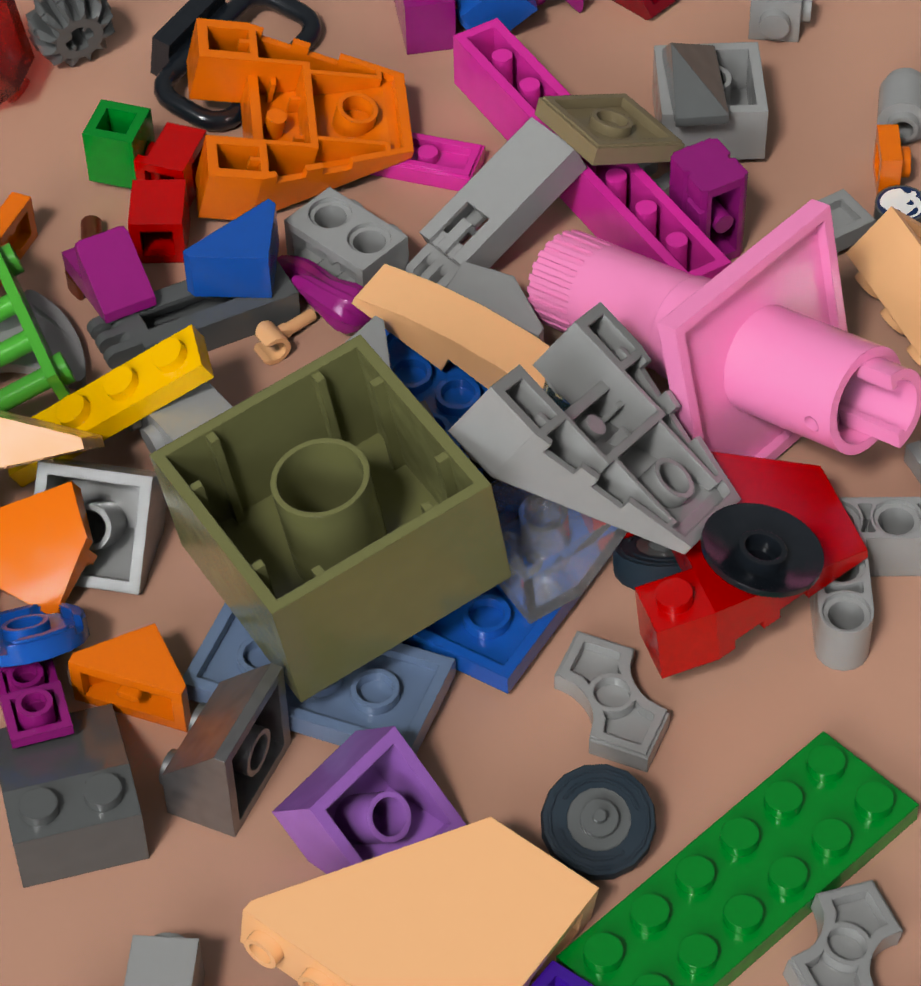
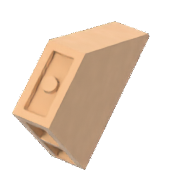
(430, 914)

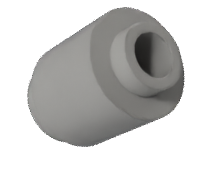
(901, 103)

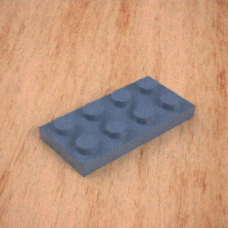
(392, 690)

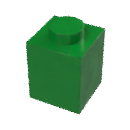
(114, 140)

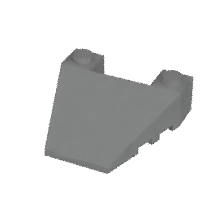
(610, 452)

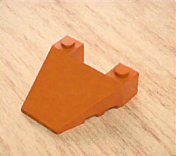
(302, 115)

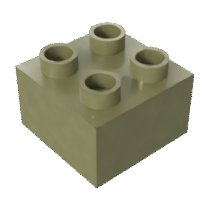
(333, 515)

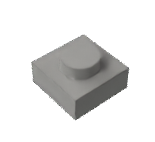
(848, 219)

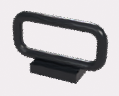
(173, 42)

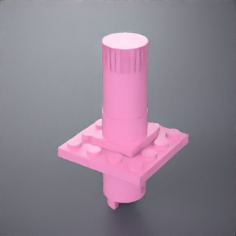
(749, 351)

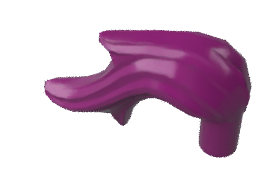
(325, 293)

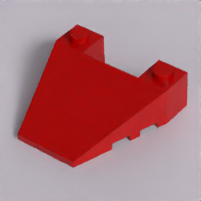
(698, 614)

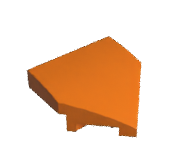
(44, 546)

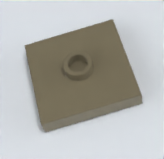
(608, 128)

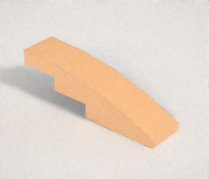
(449, 326)

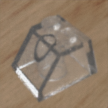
(549, 550)

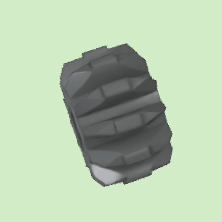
(69, 28)

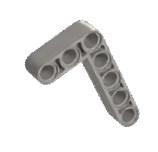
(845, 608)

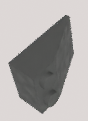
(72, 801)

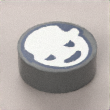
(901, 198)

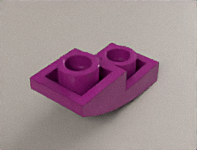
(33, 703)

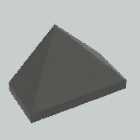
(694, 84)

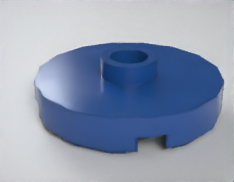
(34, 636)

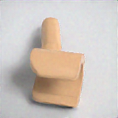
(274, 339)

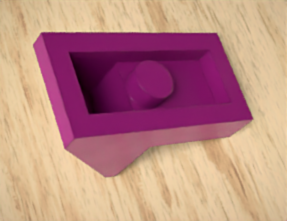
(110, 274)

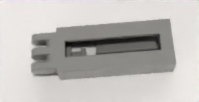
(508, 191)

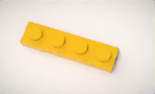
(129, 391)

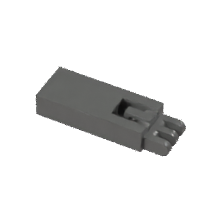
(216, 318)

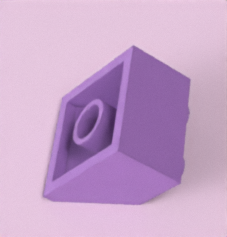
(365, 802)

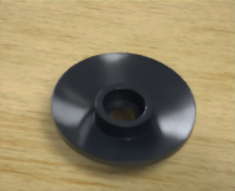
(762, 550)

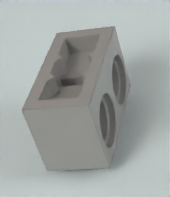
(345, 238)

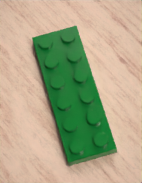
(747, 875)

